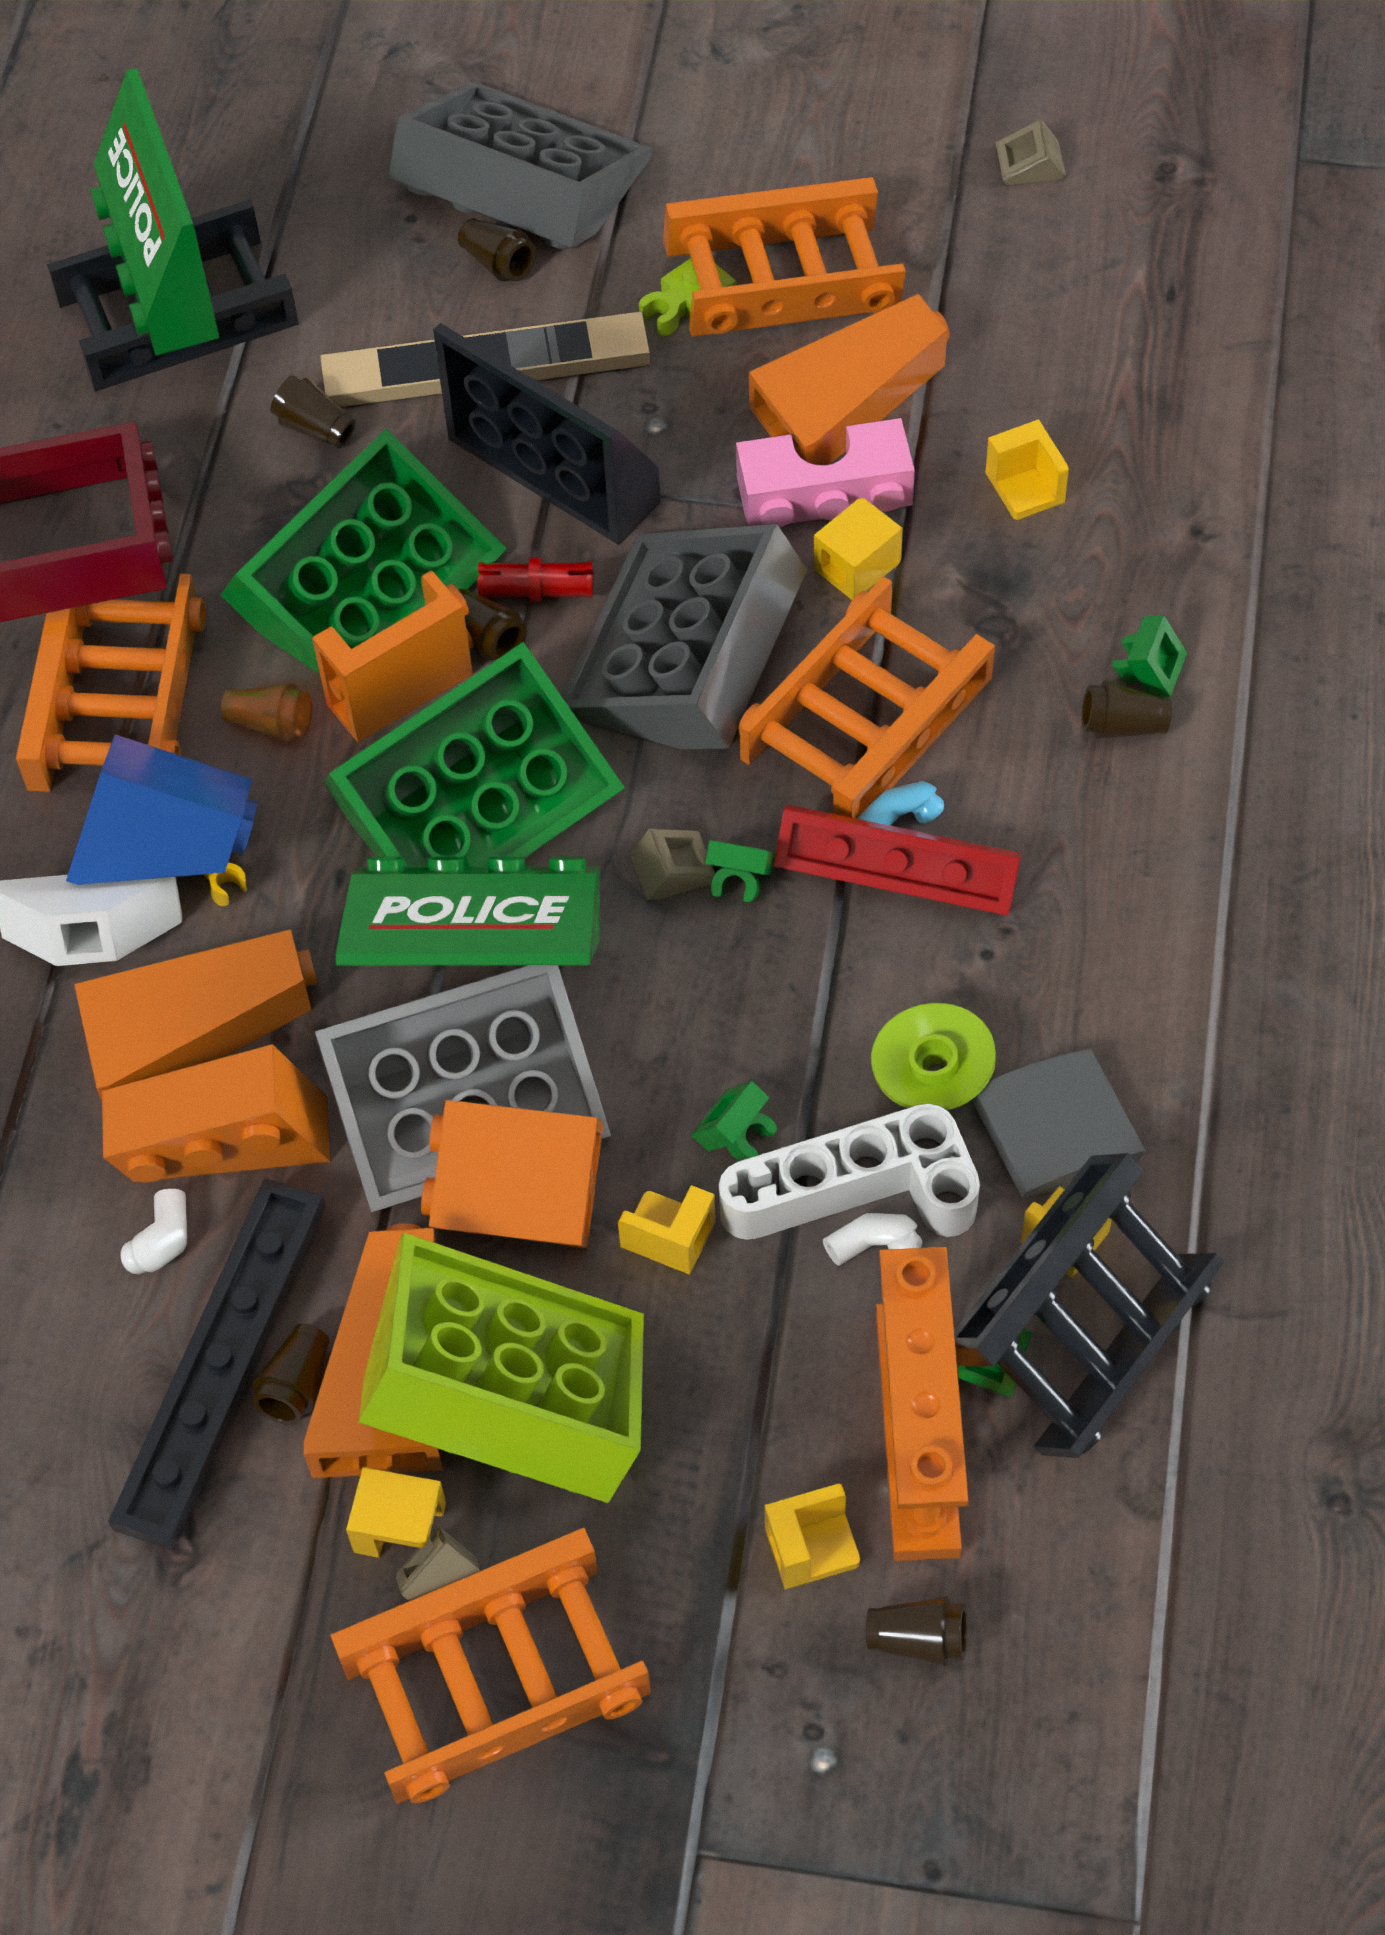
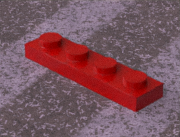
(897, 859)

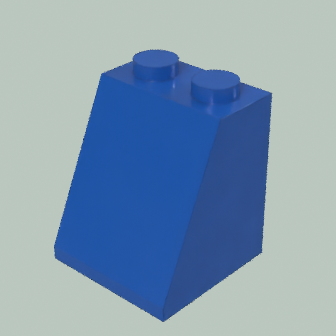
(160, 817)

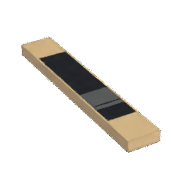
(536, 351)

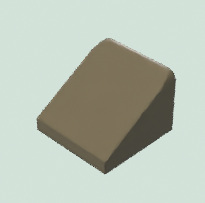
(1030, 156)
(671, 863)
(435, 1566)

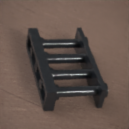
(240, 314)
(1029, 1288)

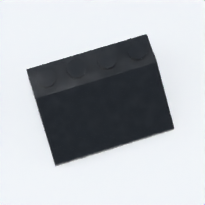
(543, 439)

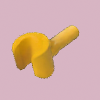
(232, 874)

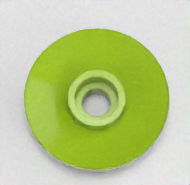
(929, 1037)

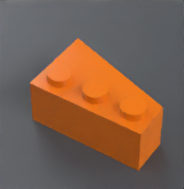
(216, 1119)

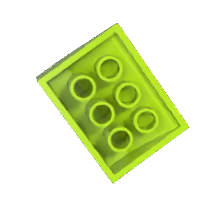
(506, 1370)

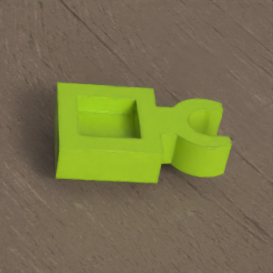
(676, 297)

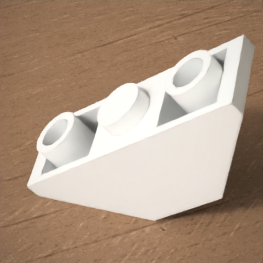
(86, 921)

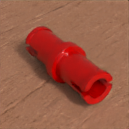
(535, 580)

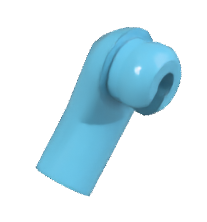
(900, 800)

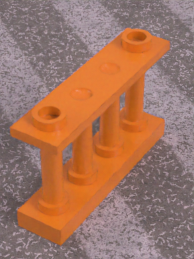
(777, 217)
(64, 654)
(890, 748)
(920, 1404)
(438, 1624)

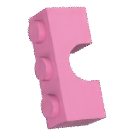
(787, 490)

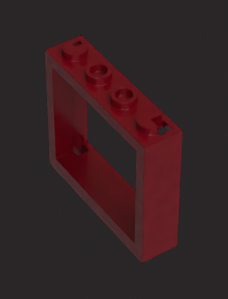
(94, 570)

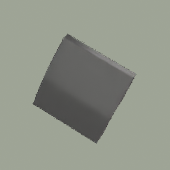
(1053, 1120)

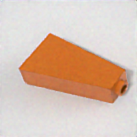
(849, 378)
(192, 1007)
(335, 1439)

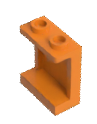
(399, 665)
(513, 1173)

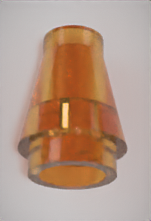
(273, 710)

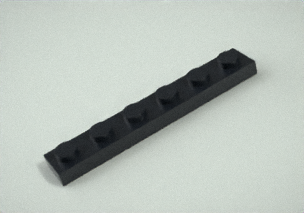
(217, 1365)

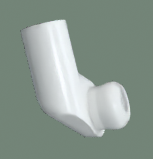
(868, 1230)
(162, 1239)

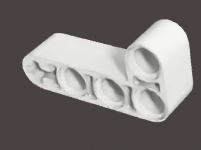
(848, 1185)

